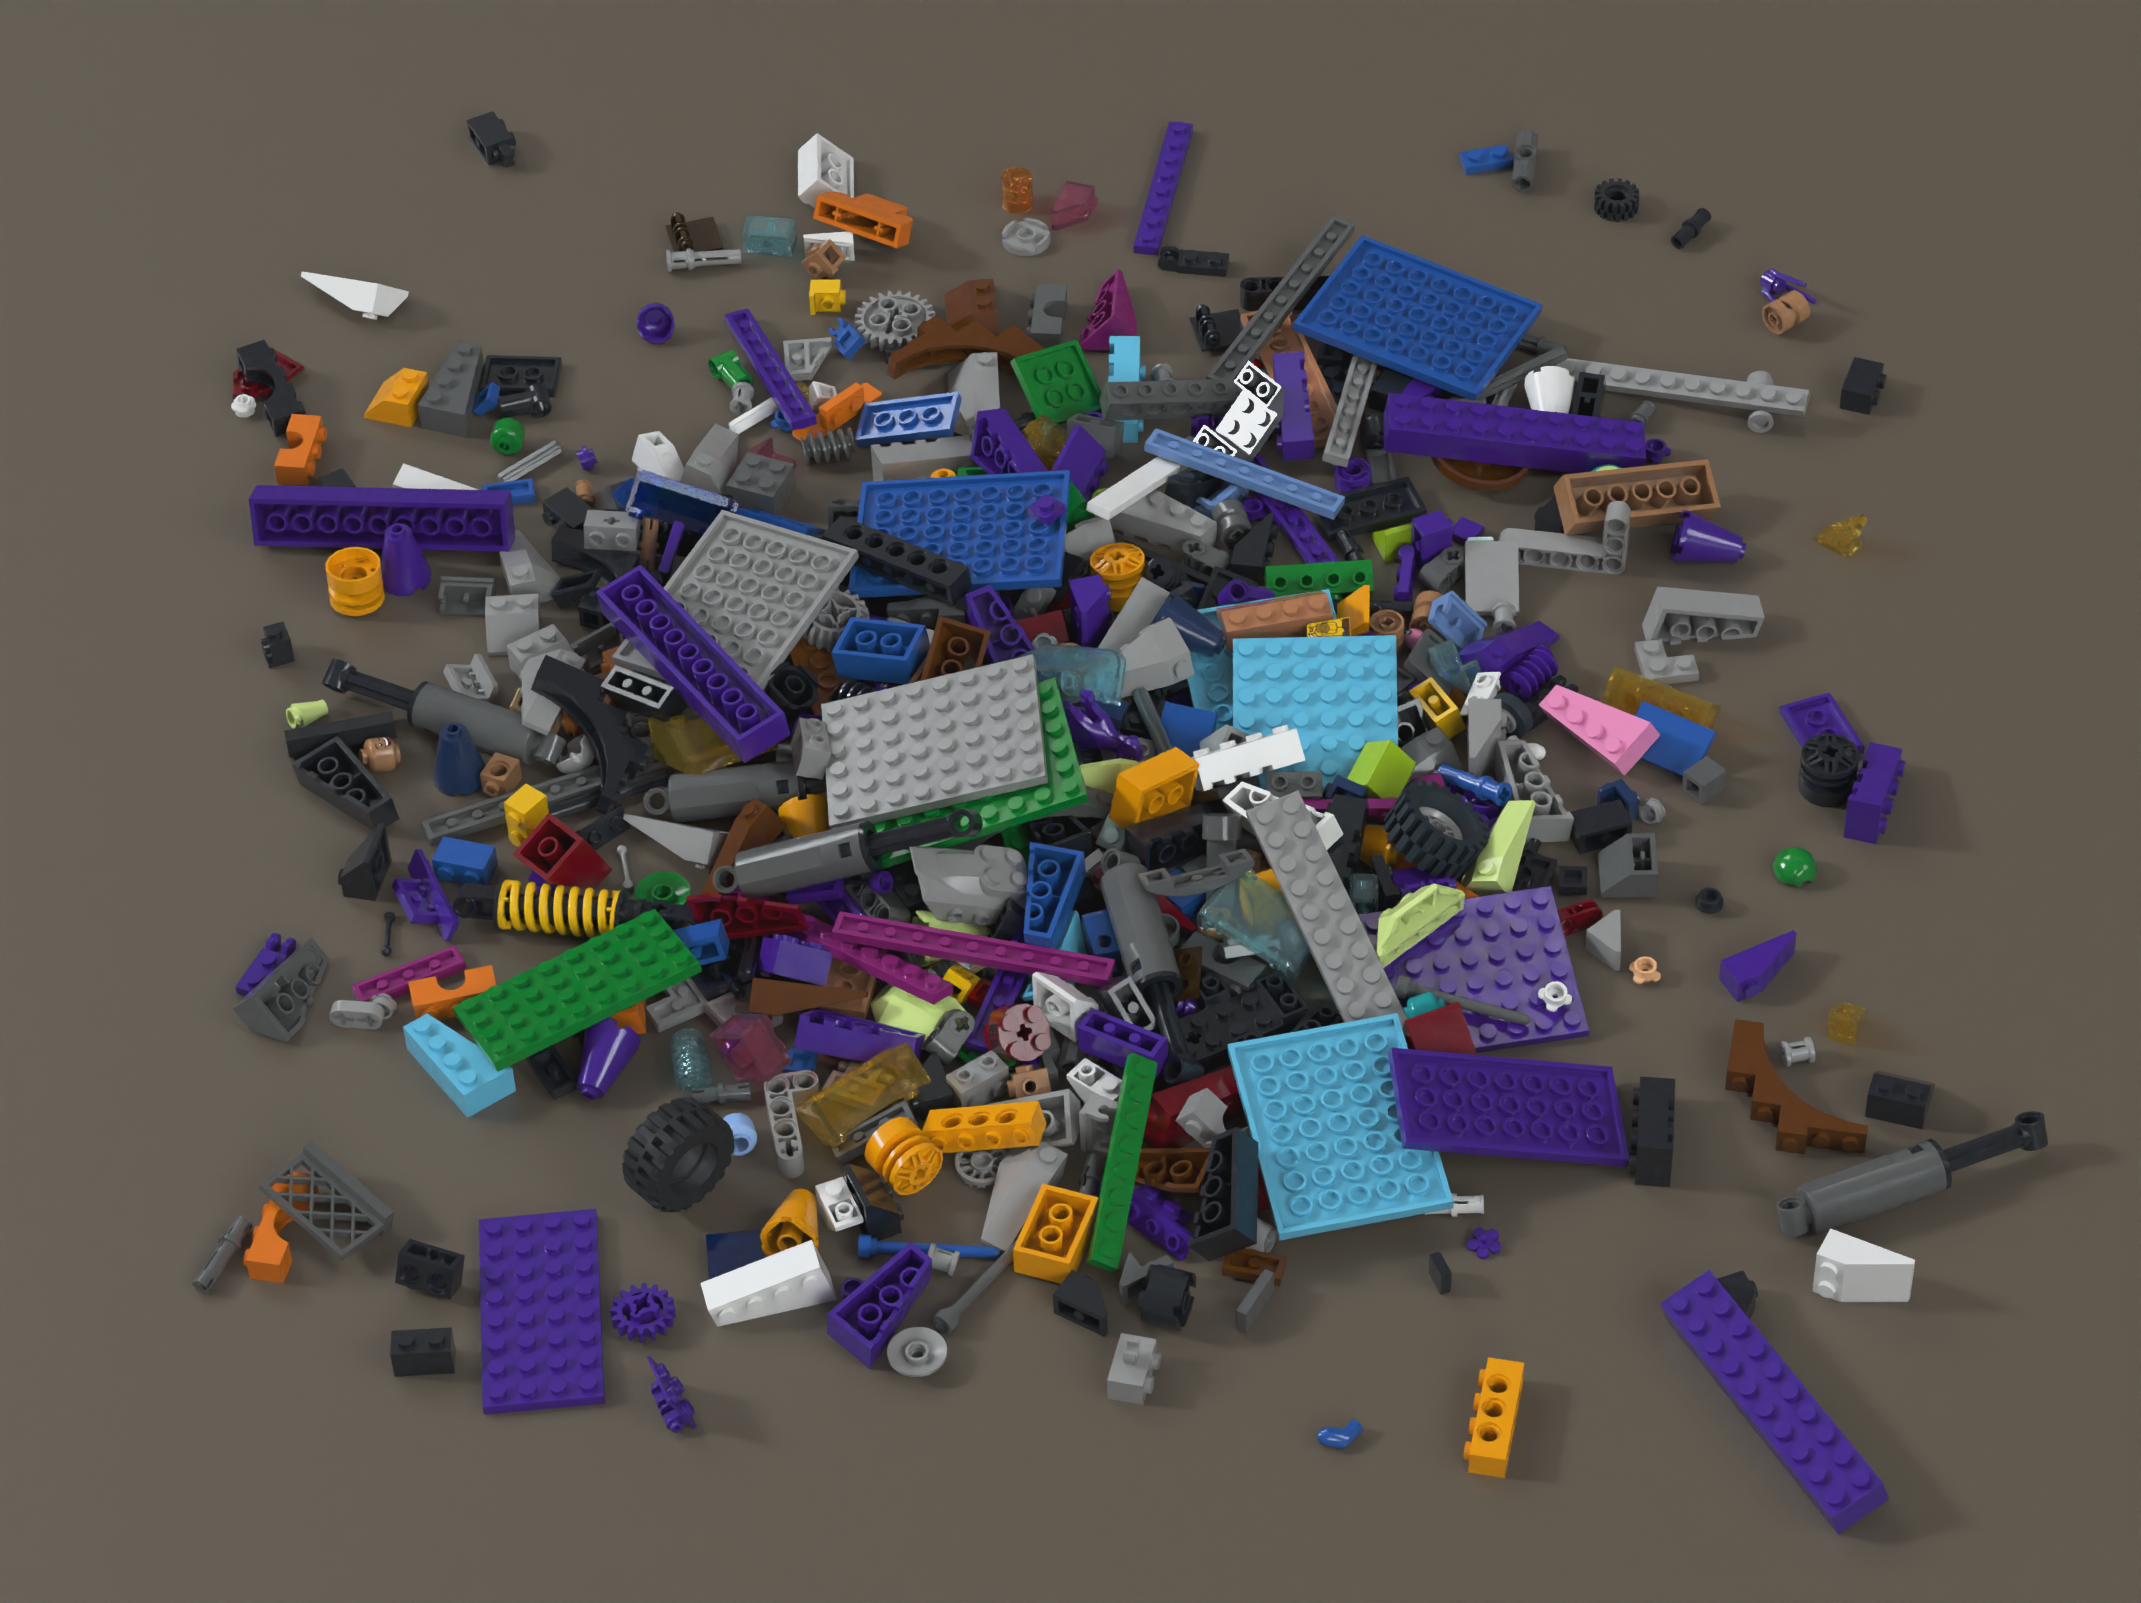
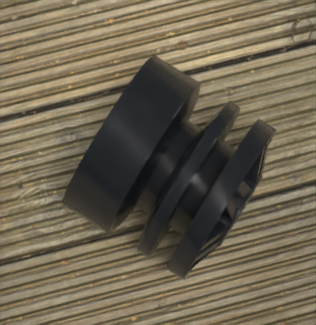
(1828, 770)

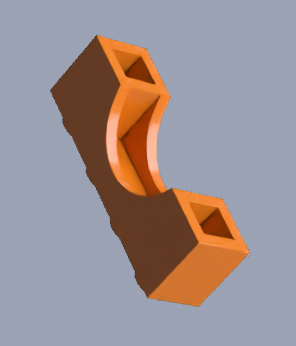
(269, 1254)

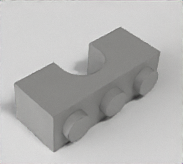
(1204, 1117)

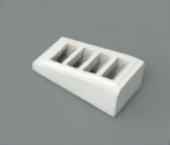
(842, 240)

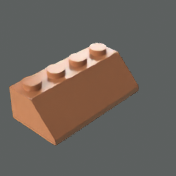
(1273, 617)

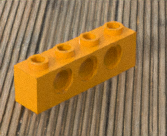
(986, 1127)
(1495, 1418)

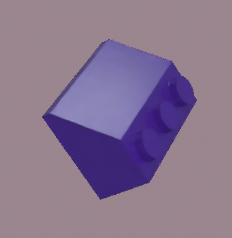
(1085, 461)
(1089, 610)

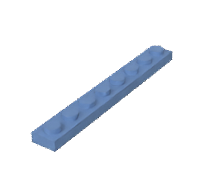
(1244, 473)

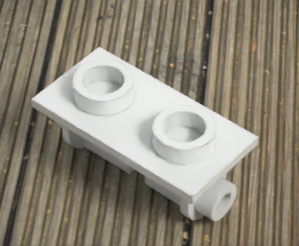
(1484, 687)

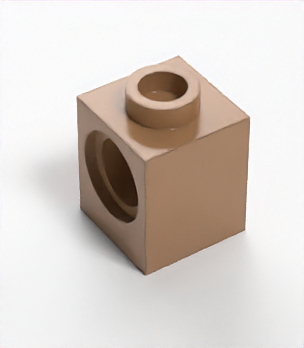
(500, 775)

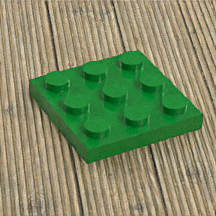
(1058, 382)

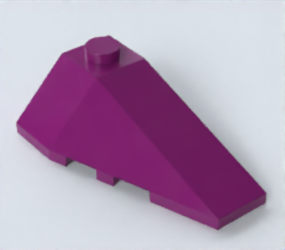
(1111, 315)

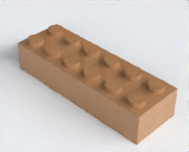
(1652, 492)

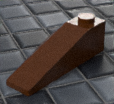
(753, 827)
(785, 997)
(1173, 1169)

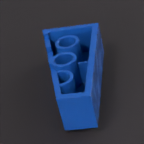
(1052, 890)

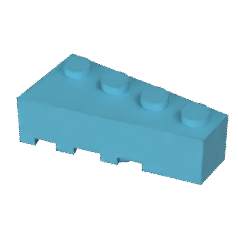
(1126, 367)
(457, 1065)

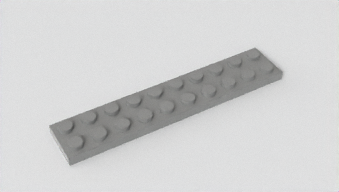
(1323, 910)

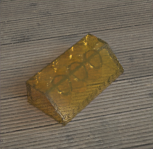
(1629, 689)

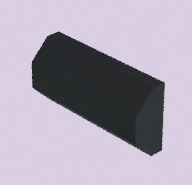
(350, 731)

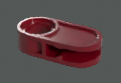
(1579, 916)

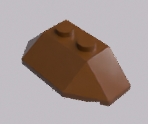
(972, 302)

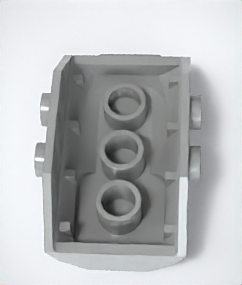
(970, 884)

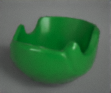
(1795, 866)

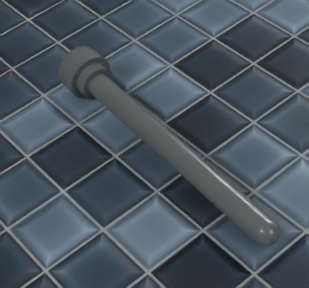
(1407, 988)
(947, 1319)

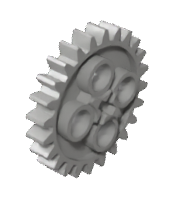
(892, 319)

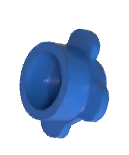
(780, 422)

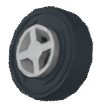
(1518, 715)

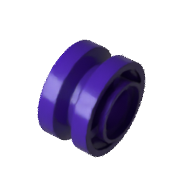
(1354, 476)

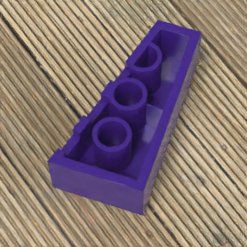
(1001, 446)

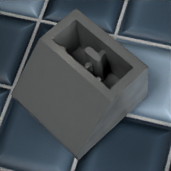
(1629, 867)

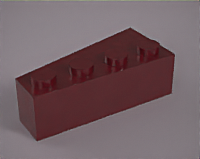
(1166, 1105)

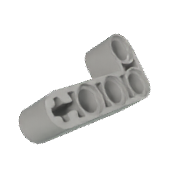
(781, 1097)

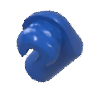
(1339, 1437)

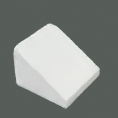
(820, 394)

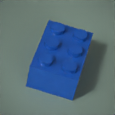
(880, 650)

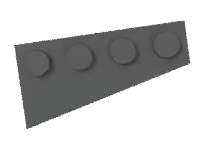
(452, 394)

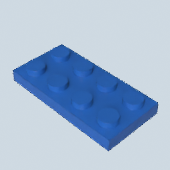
(908, 419)

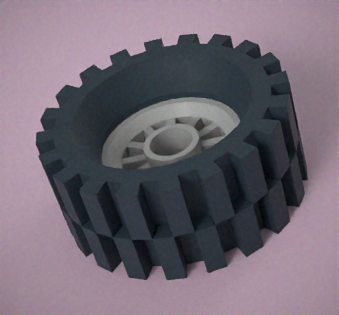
(1436, 829)

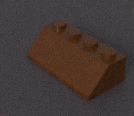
(954, 648)

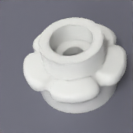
(244, 405)

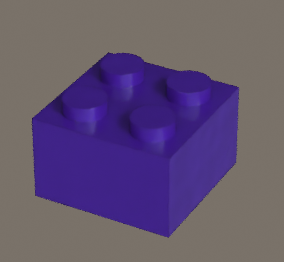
(795, 961)

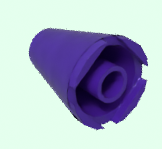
(1704, 541)
(403, 562)
(604, 1056)

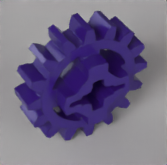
(643, 1312)

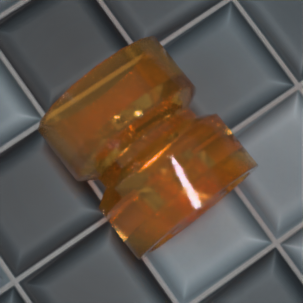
(1017, 190)

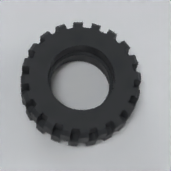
(678, 1154)

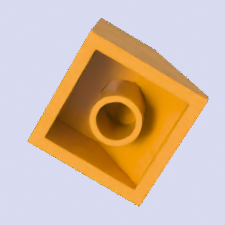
(399, 398)
(1357, 608)

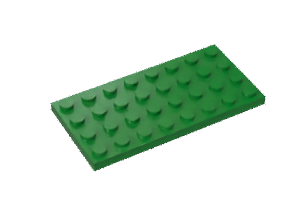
(576, 989)

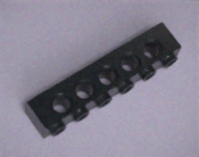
(902, 561)

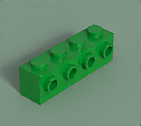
(1339, 577)

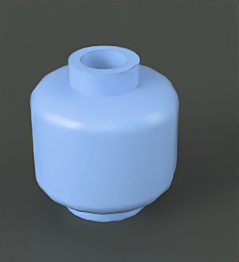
(743, 1131)

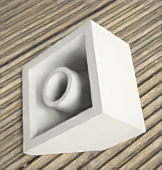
(1061, 1003)

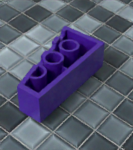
(1295, 427)
(990, 613)
(1873, 793)
(850, 1036)
(879, 1305)

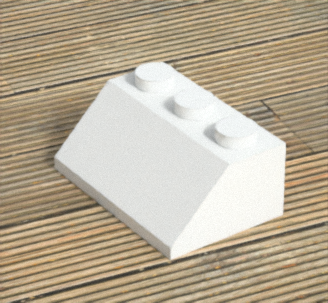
(823, 169)

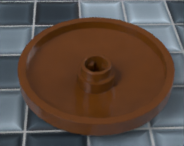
(1480, 475)

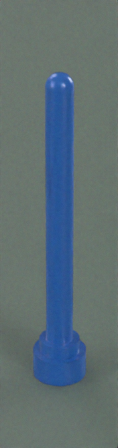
(870, 1246)

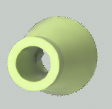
(304, 713)

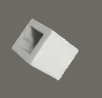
(1090, 1078)
(837, 1205)

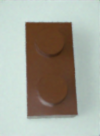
(1250, 1263)

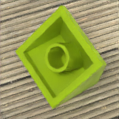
(1390, 540)
(1382, 769)

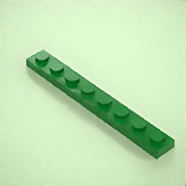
(1122, 1163)

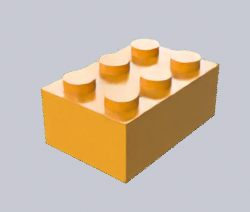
(1154, 788)
(1055, 1234)

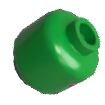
(507, 434)

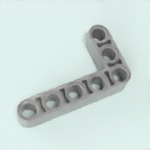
(1577, 552)

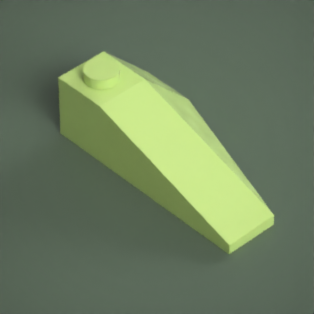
(1499, 861)

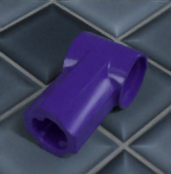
(1242, 592)

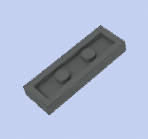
(860, 1135)

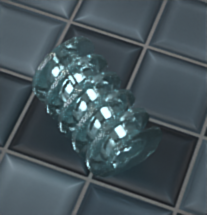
(690, 1059)

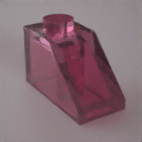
(1073, 205)

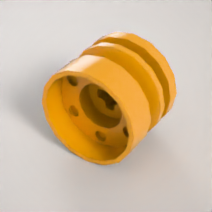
(1120, 568)
(355, 581)
(903, 1156)

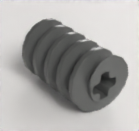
(827, 446)

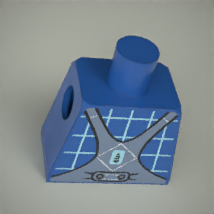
(1097, 925)

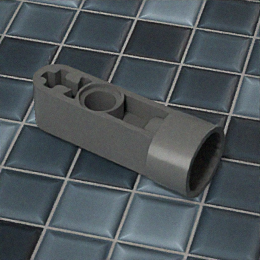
(1221, 833)

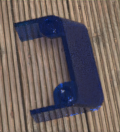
(675, 501)

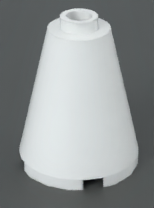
(1550, 389)

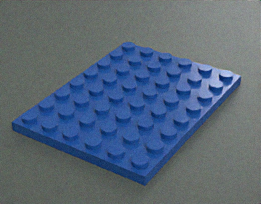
(1418, 318)
(973, 523)

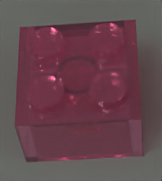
(751, 1048)

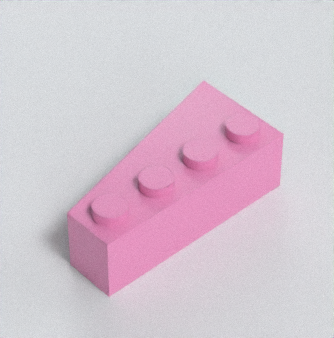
(1603, 729)

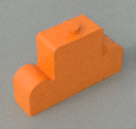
(866, 216)

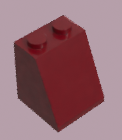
(562, 856)
(1440, 1031)

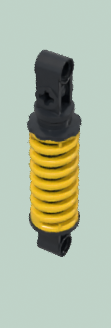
(559, 911)

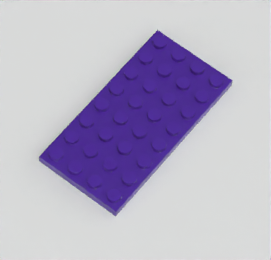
(1508, 1107)
(540, 1312)

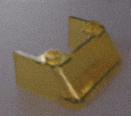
(691, 745)
(862, 1093)

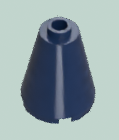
(1195, 629)
(457, 762)

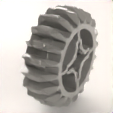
(833, 618)

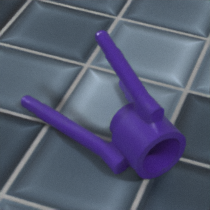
(1775, 283)

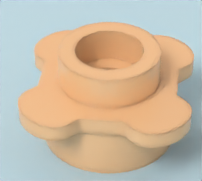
(1644, 970)

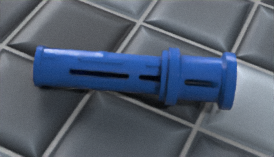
(1483, 787)

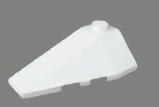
(360, 296)

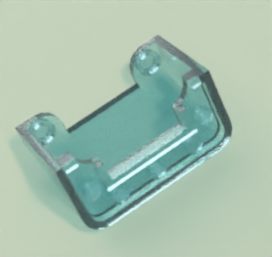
(1082, 669)
(1259, 921)

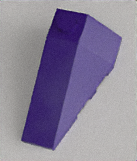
(1507, 648)

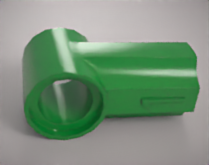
(729, 369)

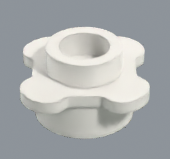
(1558, 989)

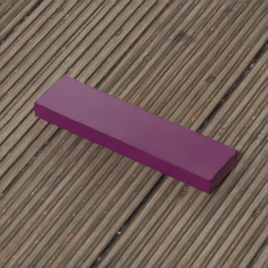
(395, 982)

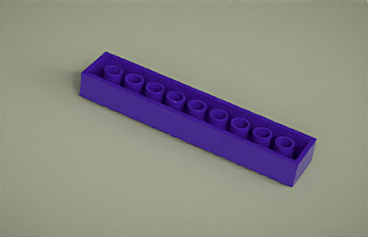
(1510, 435)
(362, 514)
(693, 663)
(1774, 1402)

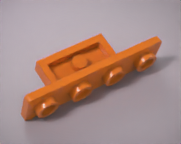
(840, 409)

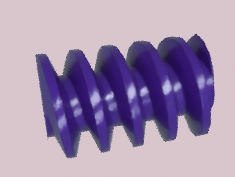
(1530, 673)

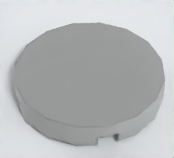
(1026, 237)

